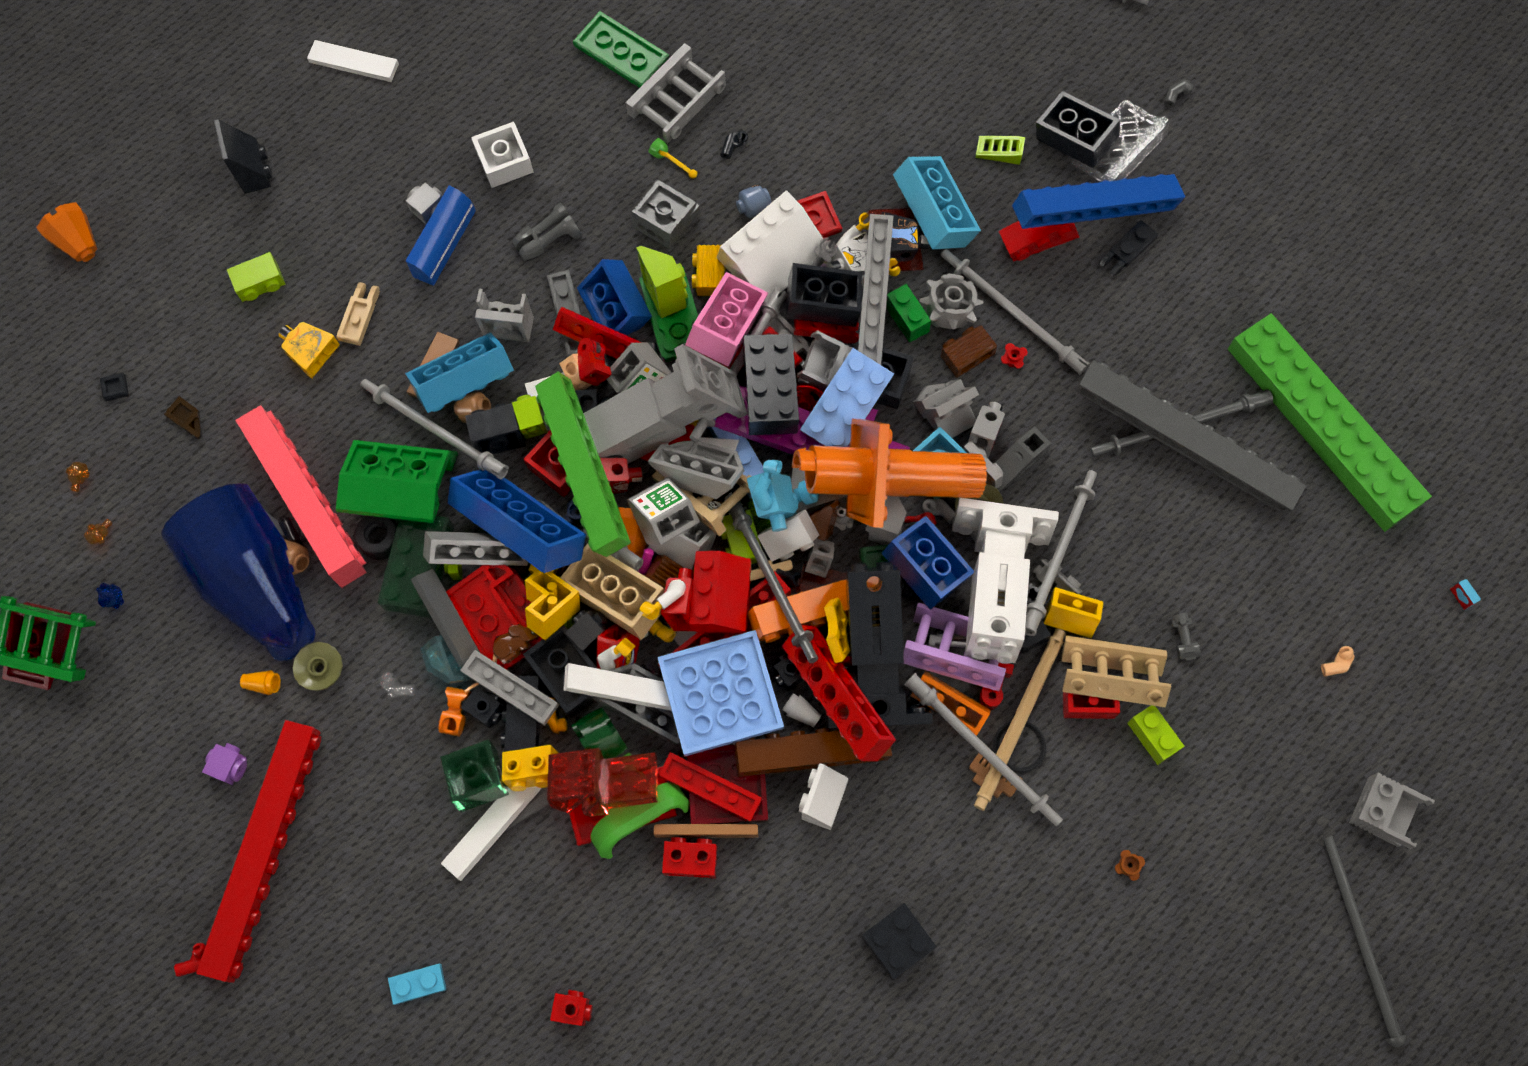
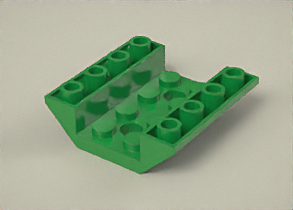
(392, 484)

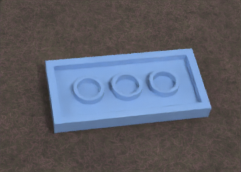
(848, 396)

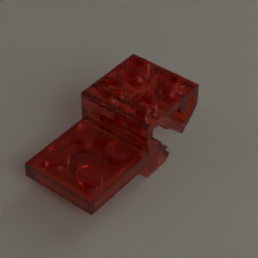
(600, 782)

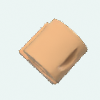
(571, 370)

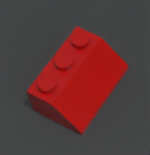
(720, 592)

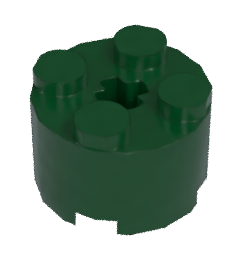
(599, 733)

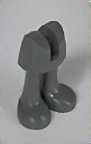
(532, 245)

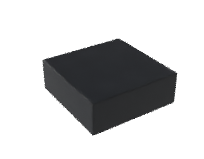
(114, 387)

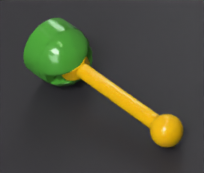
(660, 149)

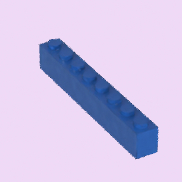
(1097, 200)

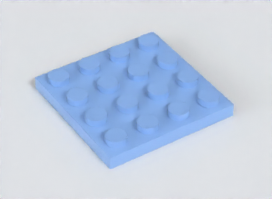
(720, 693)

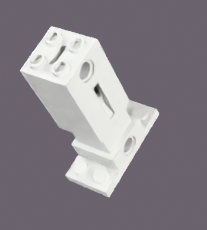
(1000, 573)

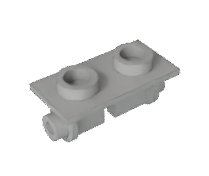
(1068, 584)

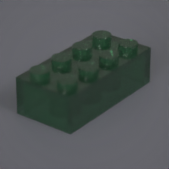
(406, 562)

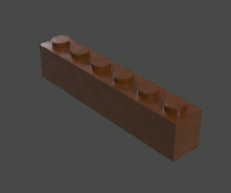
(795, 752)

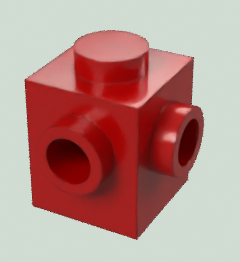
(571, 1008)

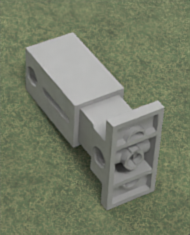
(659, 410)

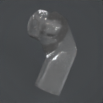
(394, 688)

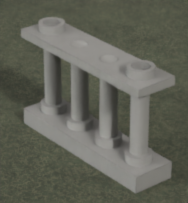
(666, 75)

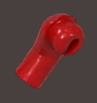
(191, 965)

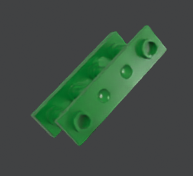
(43, 664)

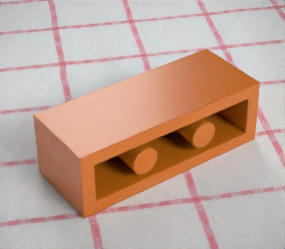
(963, 707)

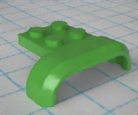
(627, 819)

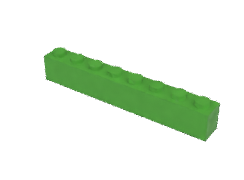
(582, 465)

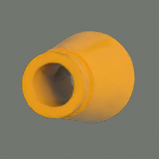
(262, 682)

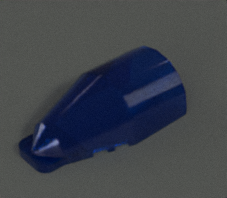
(241, 567)

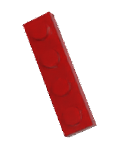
(579, 327)
(710, 787)

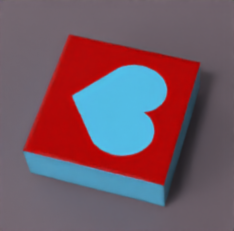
(1465, 594)

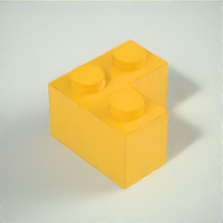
(551, 604)

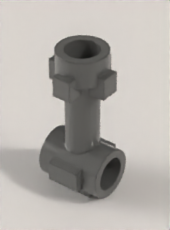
(1187, 651)

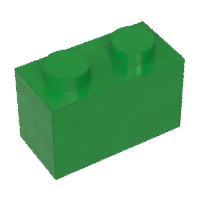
(908, 313)

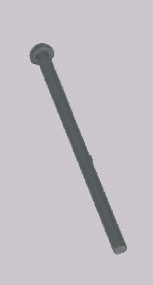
(1396, 1038)

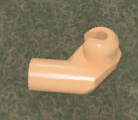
(1341, 663)

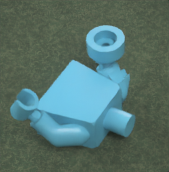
(774, 495)

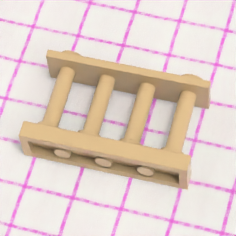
(714, 517)
(1119, 657)

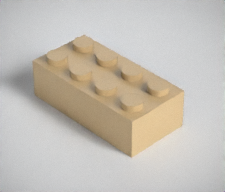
(613, 590)

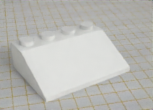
(771, 244)

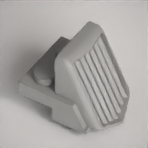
(947, 406)

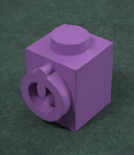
(225, 763)

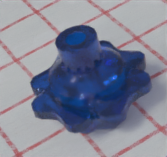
(109, 596)

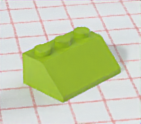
(663, 280)

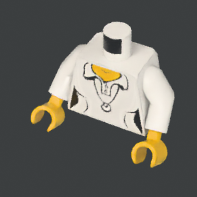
(853, 250)

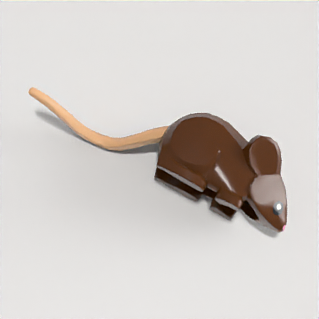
(509, 645)

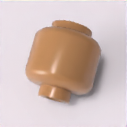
(470, 403)
(297, 556)

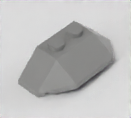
(698, 467)

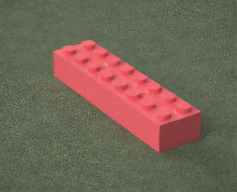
(302, 496)

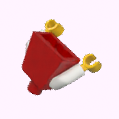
(674, 605)
(619, 647)

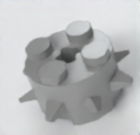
(951, 301)

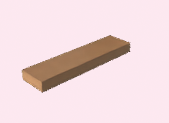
(706, 830)

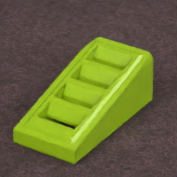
(1003, 156)

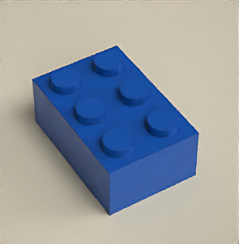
(928, 562)

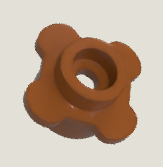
(1137, 864)

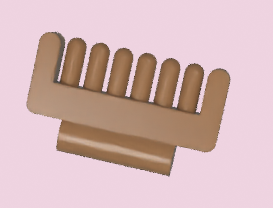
(981, 773)

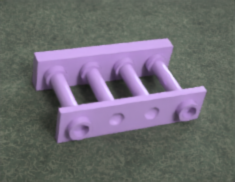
(943, 661)

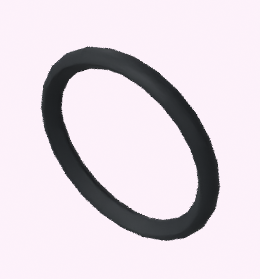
(1043, 747)

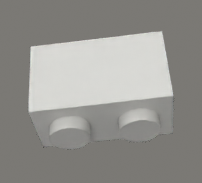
(799, 534)

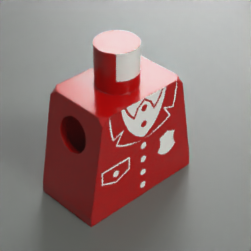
(619, 474)

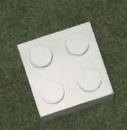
(502, 154)

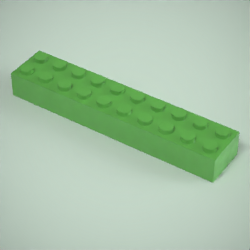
(1329, 422)

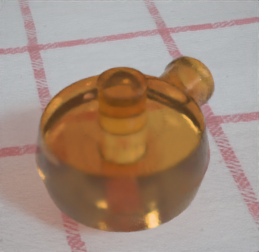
(76, 474)
(97, 532)

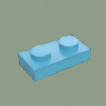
(417, 984)

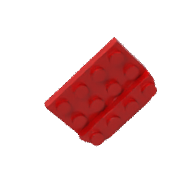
(491, 603)

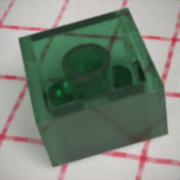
(474, 775)

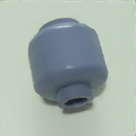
(753, 201)

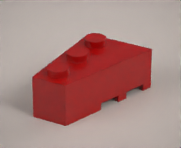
(1029, 241)

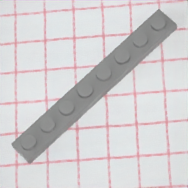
(875, 286)

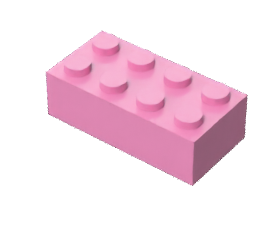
(726, 319)

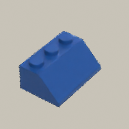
(614, 297)

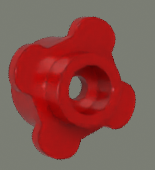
(1016, 362)

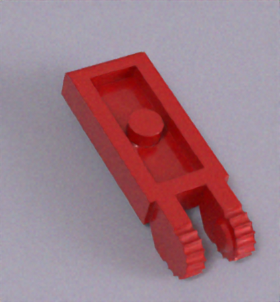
(839, 332)

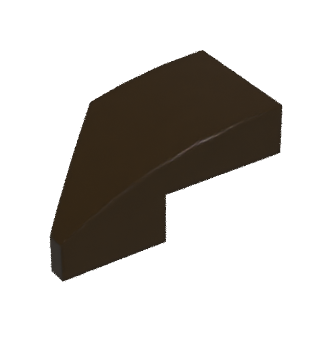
(185, 416)

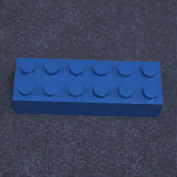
(517, 520)

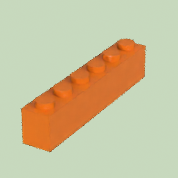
(808, 606)

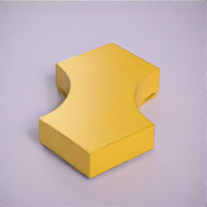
(837, 634)

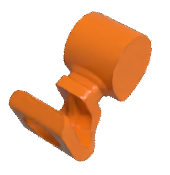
(452, 720)

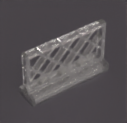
(1136, 150)

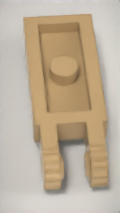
(358, 315)

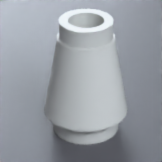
(801, 710)

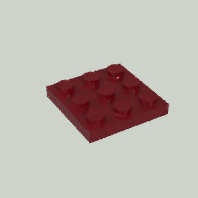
(723, 764)

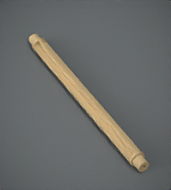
(1021, 717)

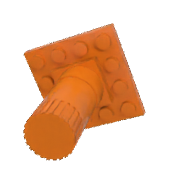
(873, 471)

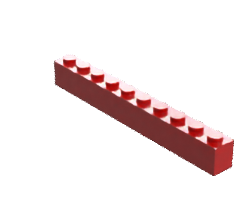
(259, 853)

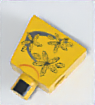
(308, 346)

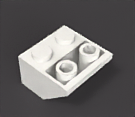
(824, 796)

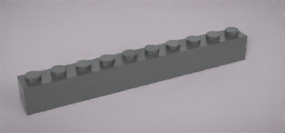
(1190, 438)

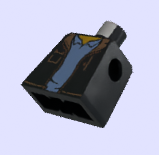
(905, 238)

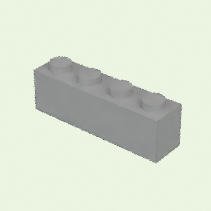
(468, 549)

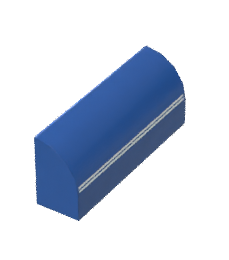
(440, 236)

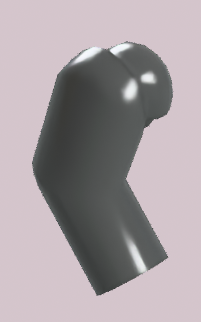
(1182, 86)

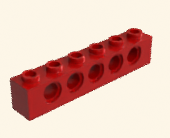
(841, 699)

